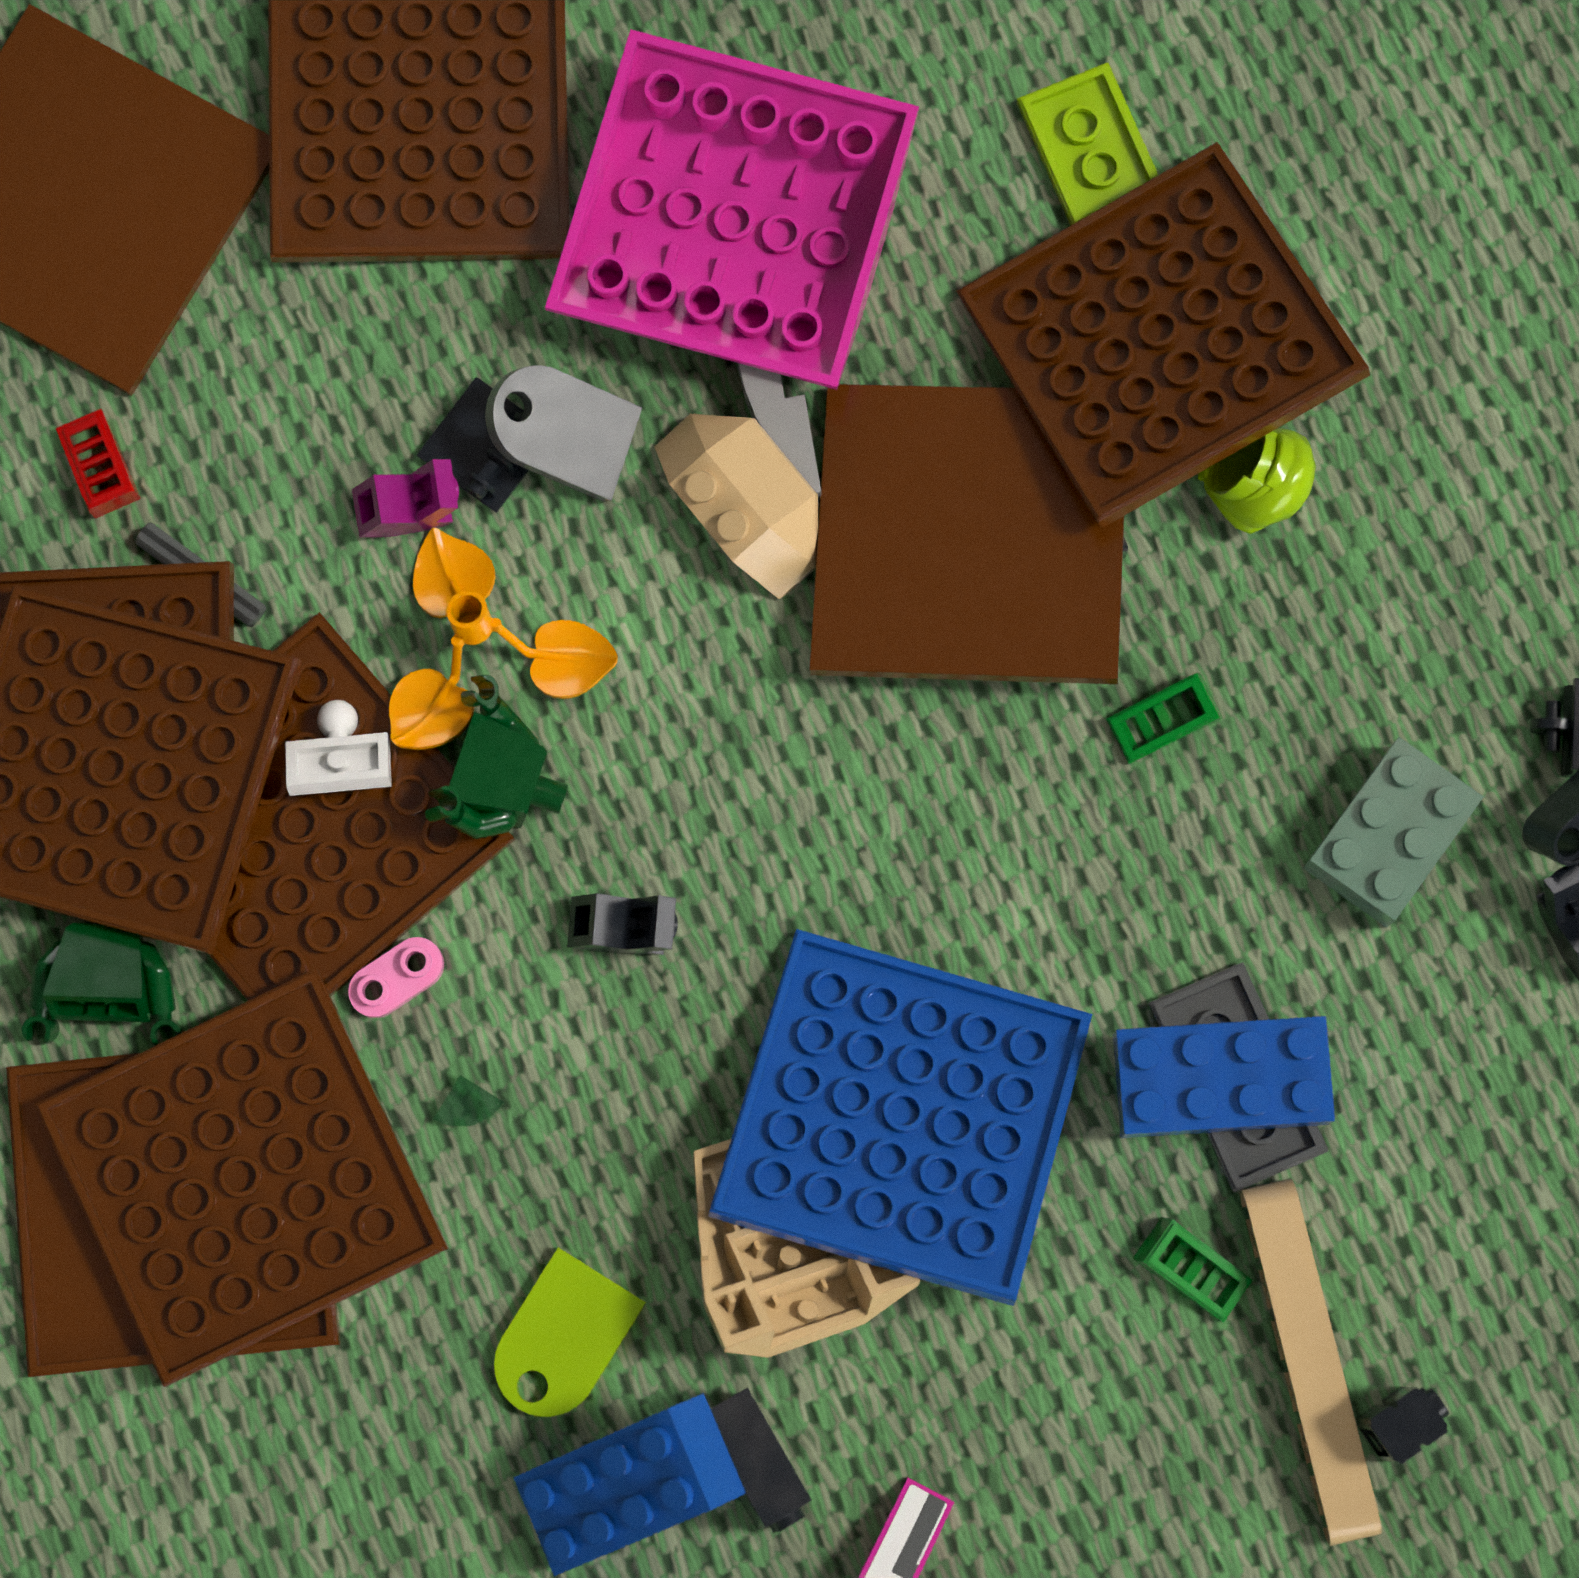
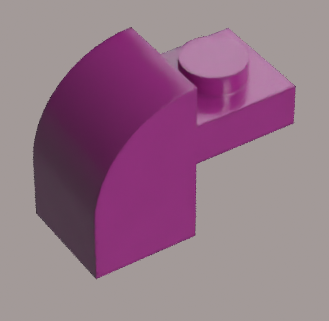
(406, 502)

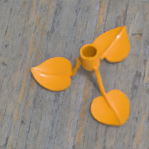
(453, 583)

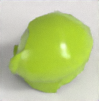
(1262, 480)

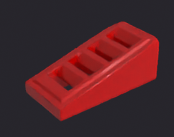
(114, 496)

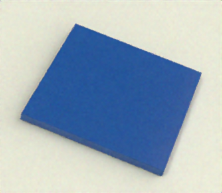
(902, 1117)

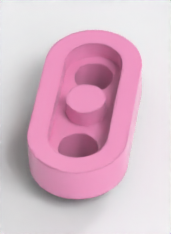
(396, 978)

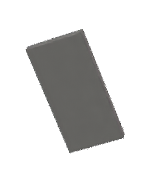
(1243, 1154)

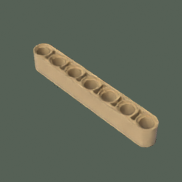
(1313, 1362)

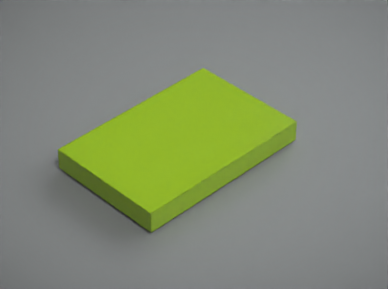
(1087, 140)

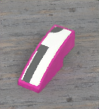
(907, 1533)

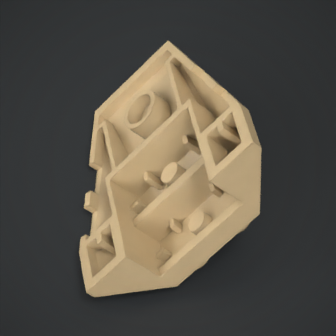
(776, 1292)

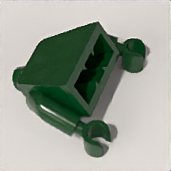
(495, 770)
(100, 977)

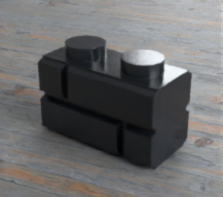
(1404, 1423)

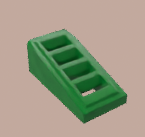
(1203, 698)
(1155, 1245)

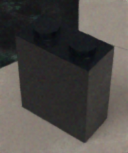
(770, 1482)

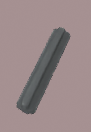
(170, 551)

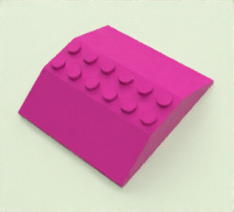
(734, 209)

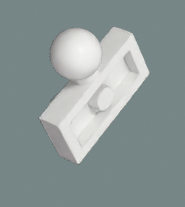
(339, 760)

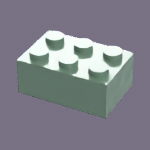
(1393, 832)

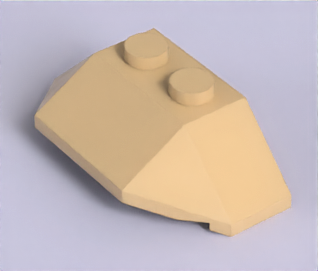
(745, 496)

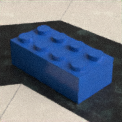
(1223, 1077)
(629, 1485)

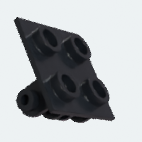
(473, 456)

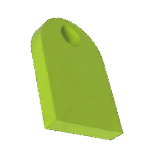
(566, 1334)

